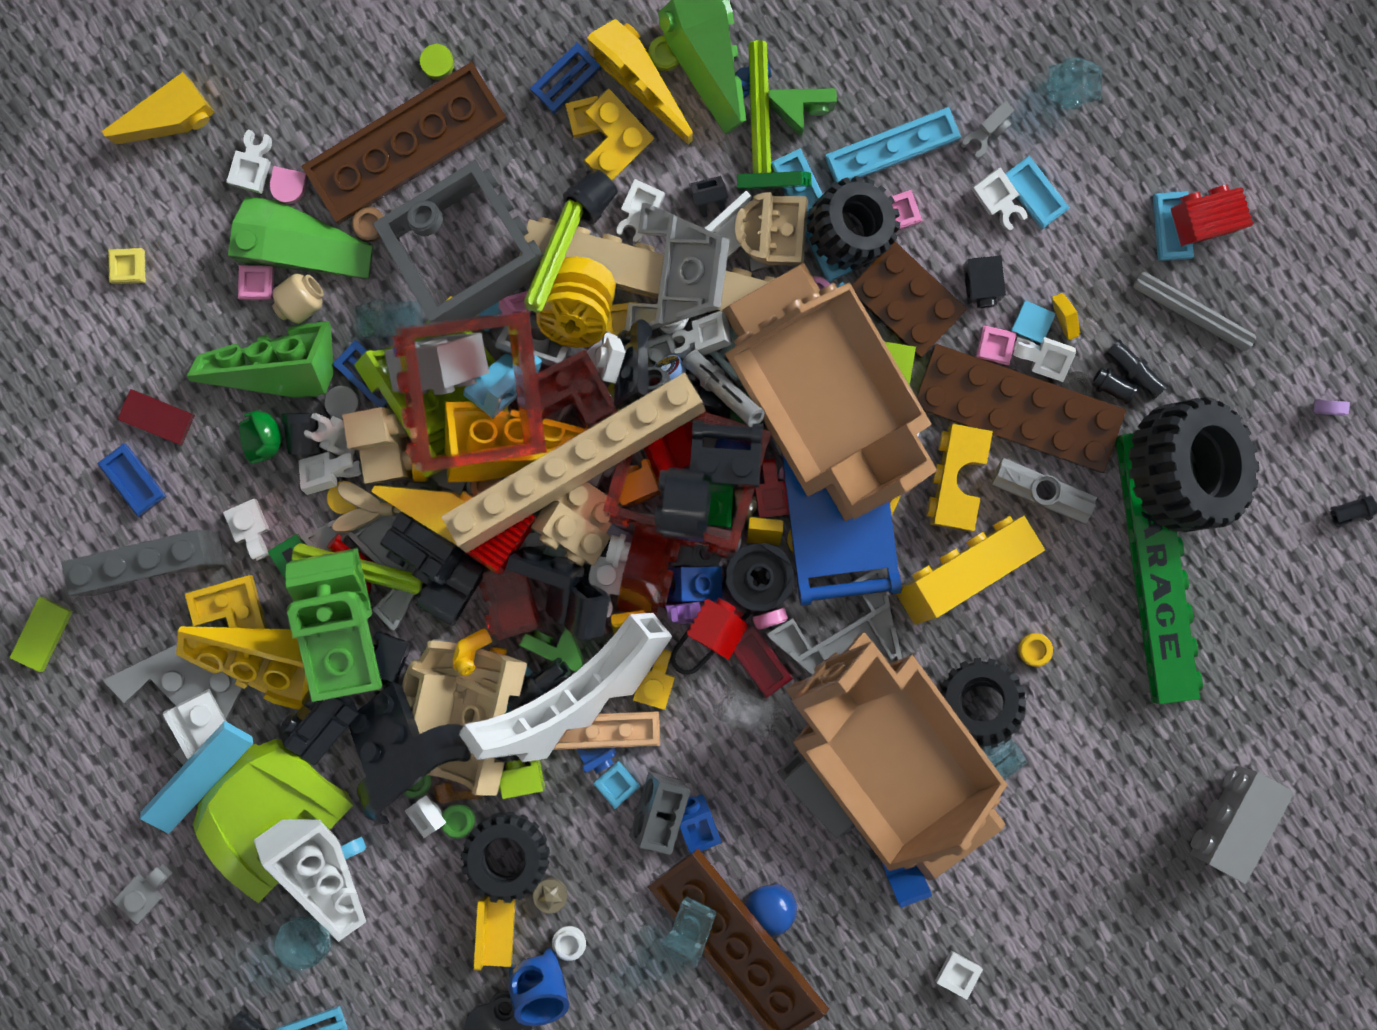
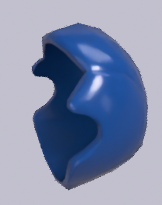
(773, 908)

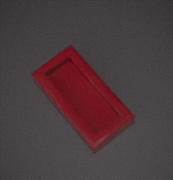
(156, 417)
(761, 662)

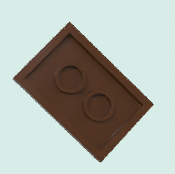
(907, 299)

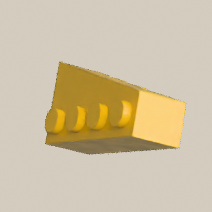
(970, 570)

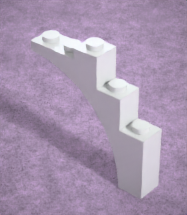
(577, 701)

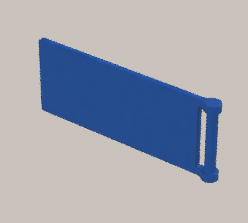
(832, 546)

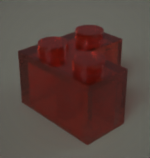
(575, 383)
(646, 573)
(512, 604)

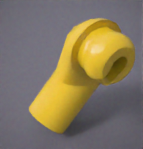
(466, 650)

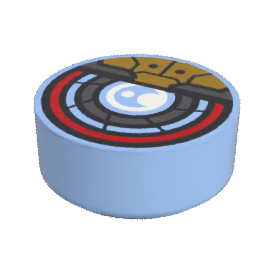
(672, 365)

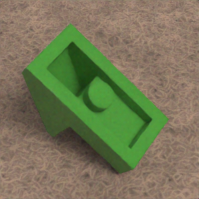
(792, 102)
(566, 649)

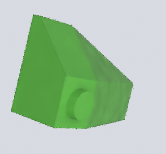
(702, 44)
(286, 238)
(282, 366)

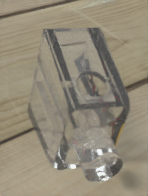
(747, 711)

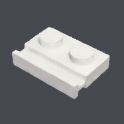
(194, 721)

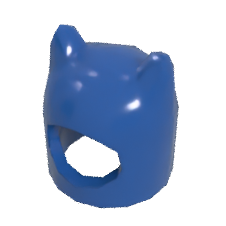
(538, 990)

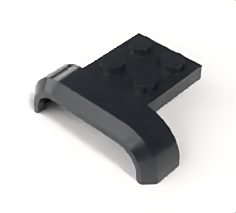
(396, 752)

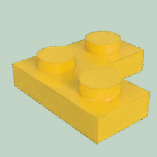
(623, 135)
(233, 600)

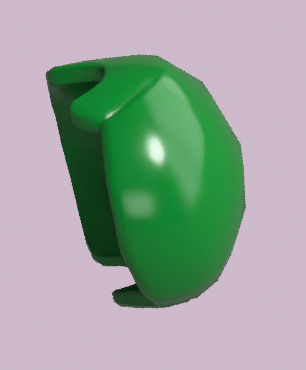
(259, 436)

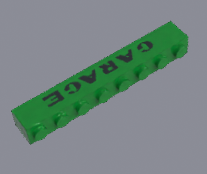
(1160, 596)

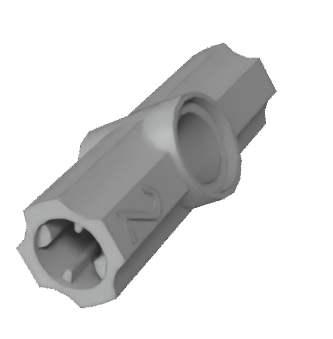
(1062, 500)

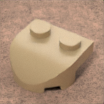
(773, 229)

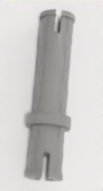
(713, 379)

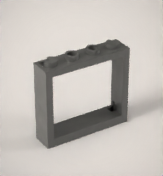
(489, 289)

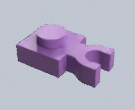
(683, 612)

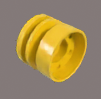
(578, 303)

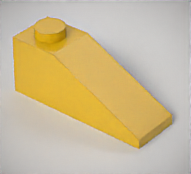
(166, 112)
(424, 505)

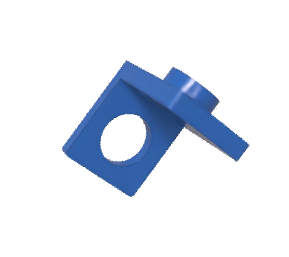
(696, 584)
(596, 759)
(908, 885)

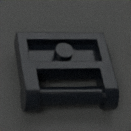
(728, 466)

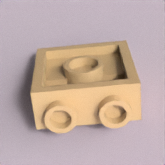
(576, 524)

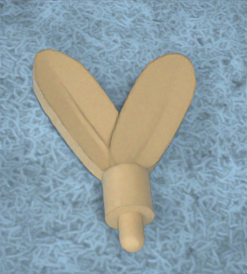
(368, 508)

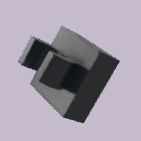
(709, 191)

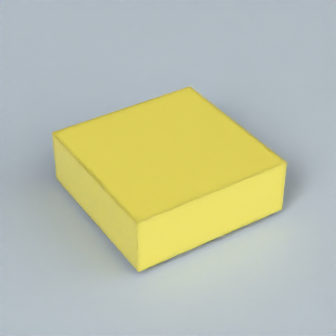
(126, 266)

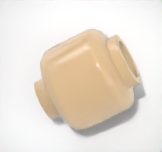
(297, 298)

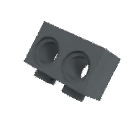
(659, 813)

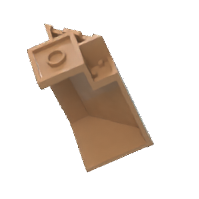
(829, 391)
(897, 759)

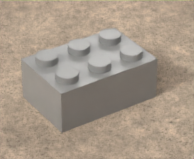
(1241, 822)

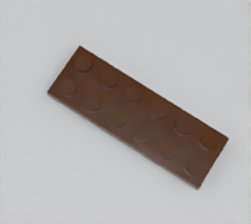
(404, 143)
(1020, 408)
(741, 948)

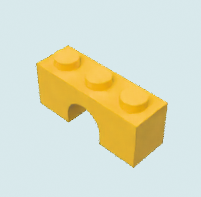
(950, 505)

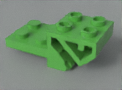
(332, 624)

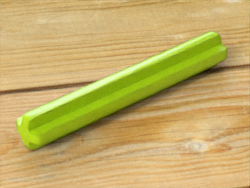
(759, 106)
(553, 256)
(372, 572)

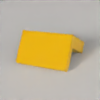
(494, 933)

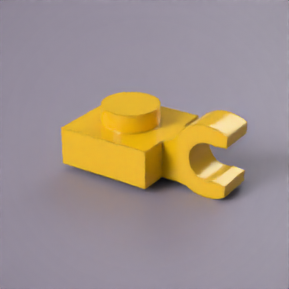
(656, 685)

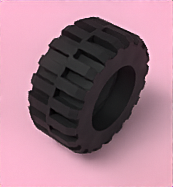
(1222, 457)

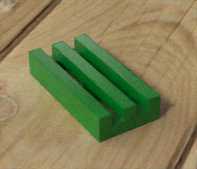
(774, 180)

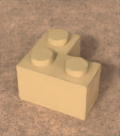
(380, 444)

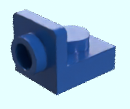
(698, 825)

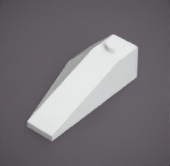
(314, 871)

